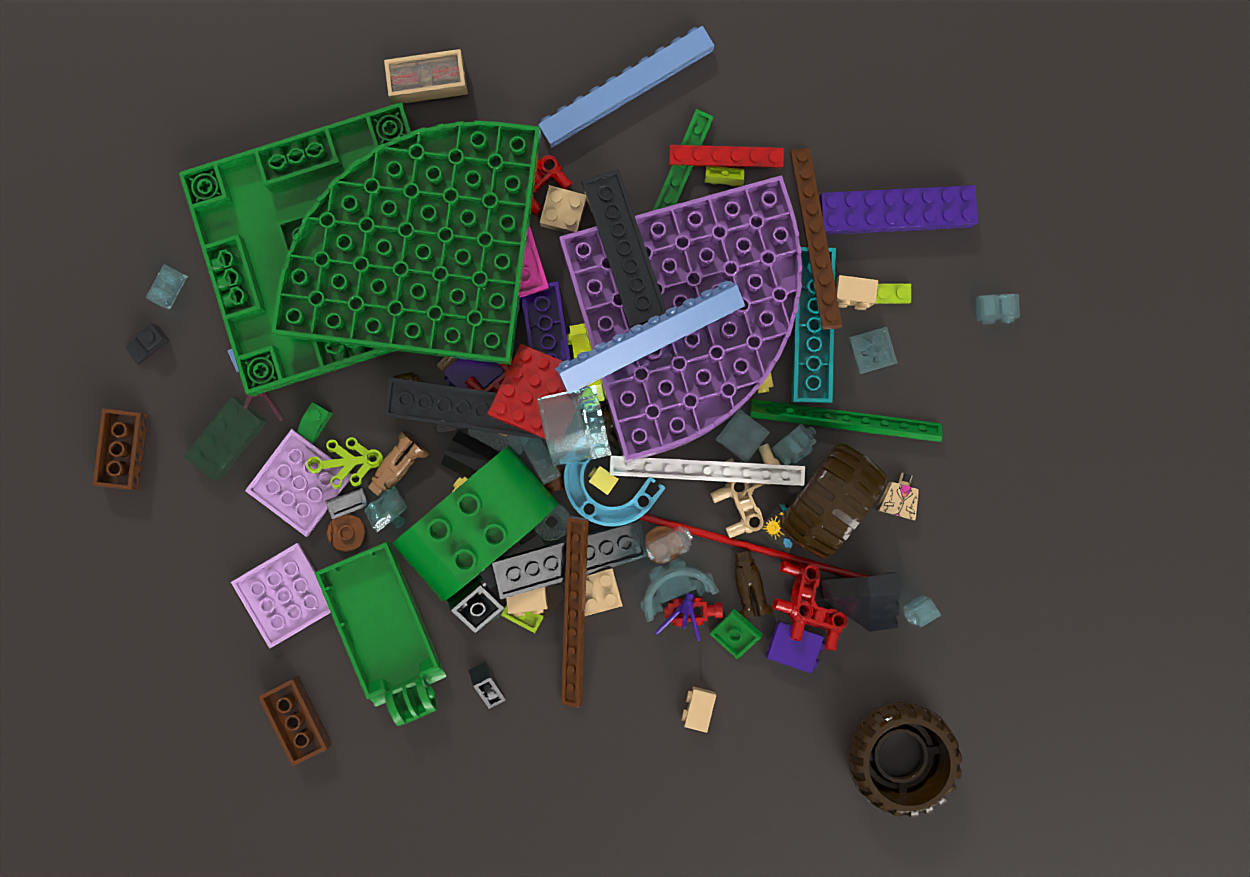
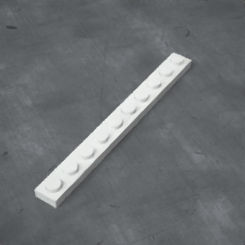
(708, 470)

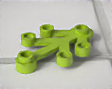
(347, 462)

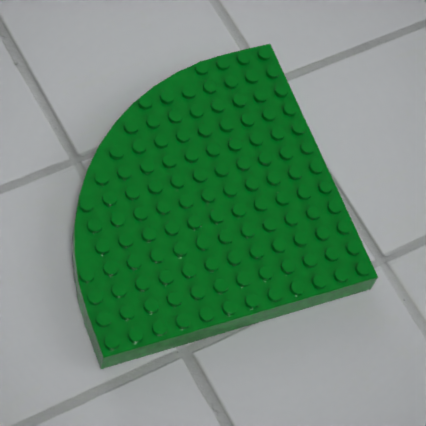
(418, 246)

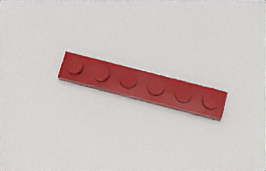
(726, 156)

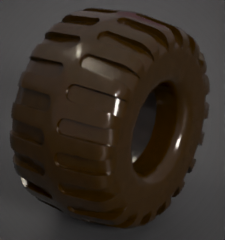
(833, 501)
(931, 779)

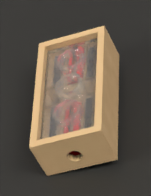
(426, 77)

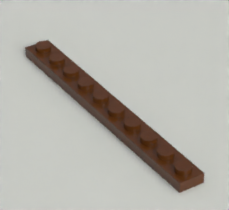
(816, 239)
(574, 611)

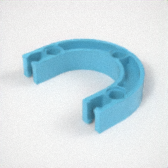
(607, 516)

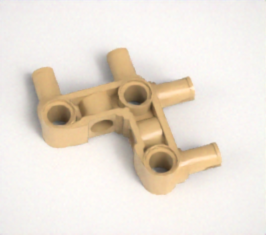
(744, 499)

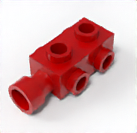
(705, 611)

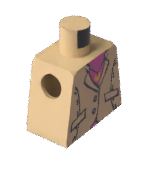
(900, 498)

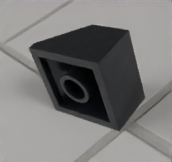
(475, 604)

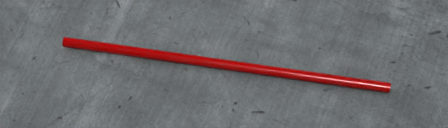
(752, 547)

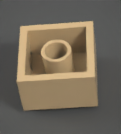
(563, 210)
(856, 292)
(601, 592)

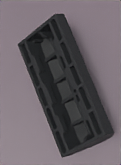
(467, 455)

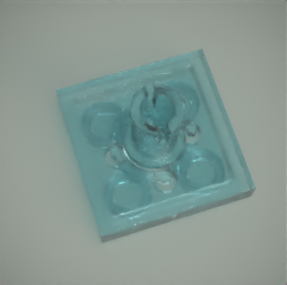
(879, 349)
(386, 510)

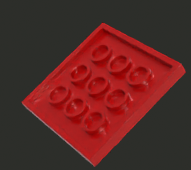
(527, 379)

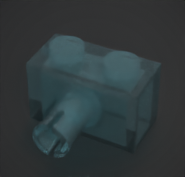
(795, 444)

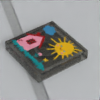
(773, 531)

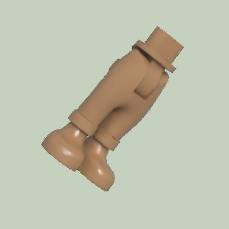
(388, 472)

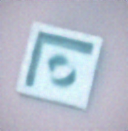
(742, 436)

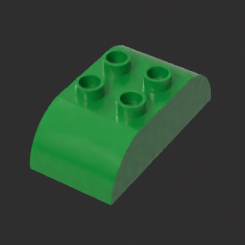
(475, 524)

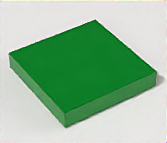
(735, 634)

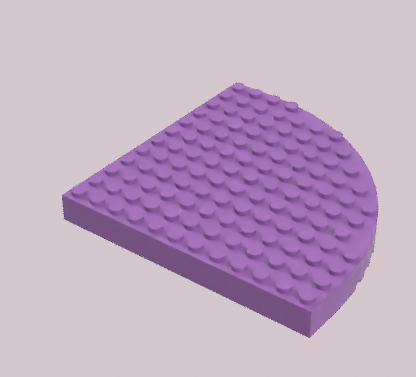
(712, 372)

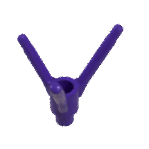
(686, 608)

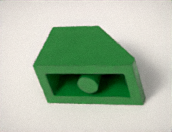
(314, 422)

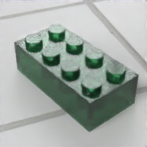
(225, 438)

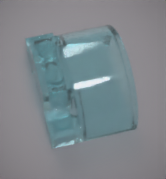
(566, 433)
(673, 582)

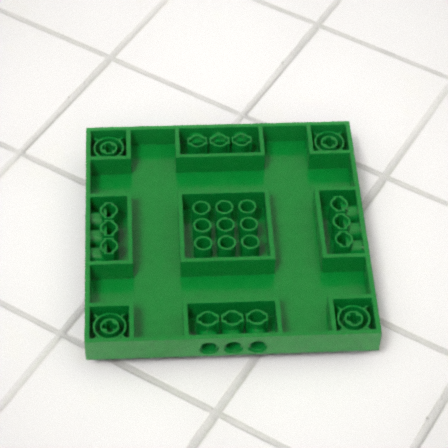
(246, 224)

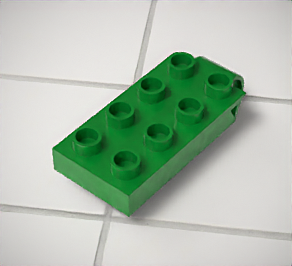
(383, 632)

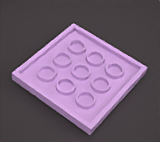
(291, 489)
(282, 595)

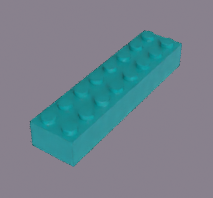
(810, 344)

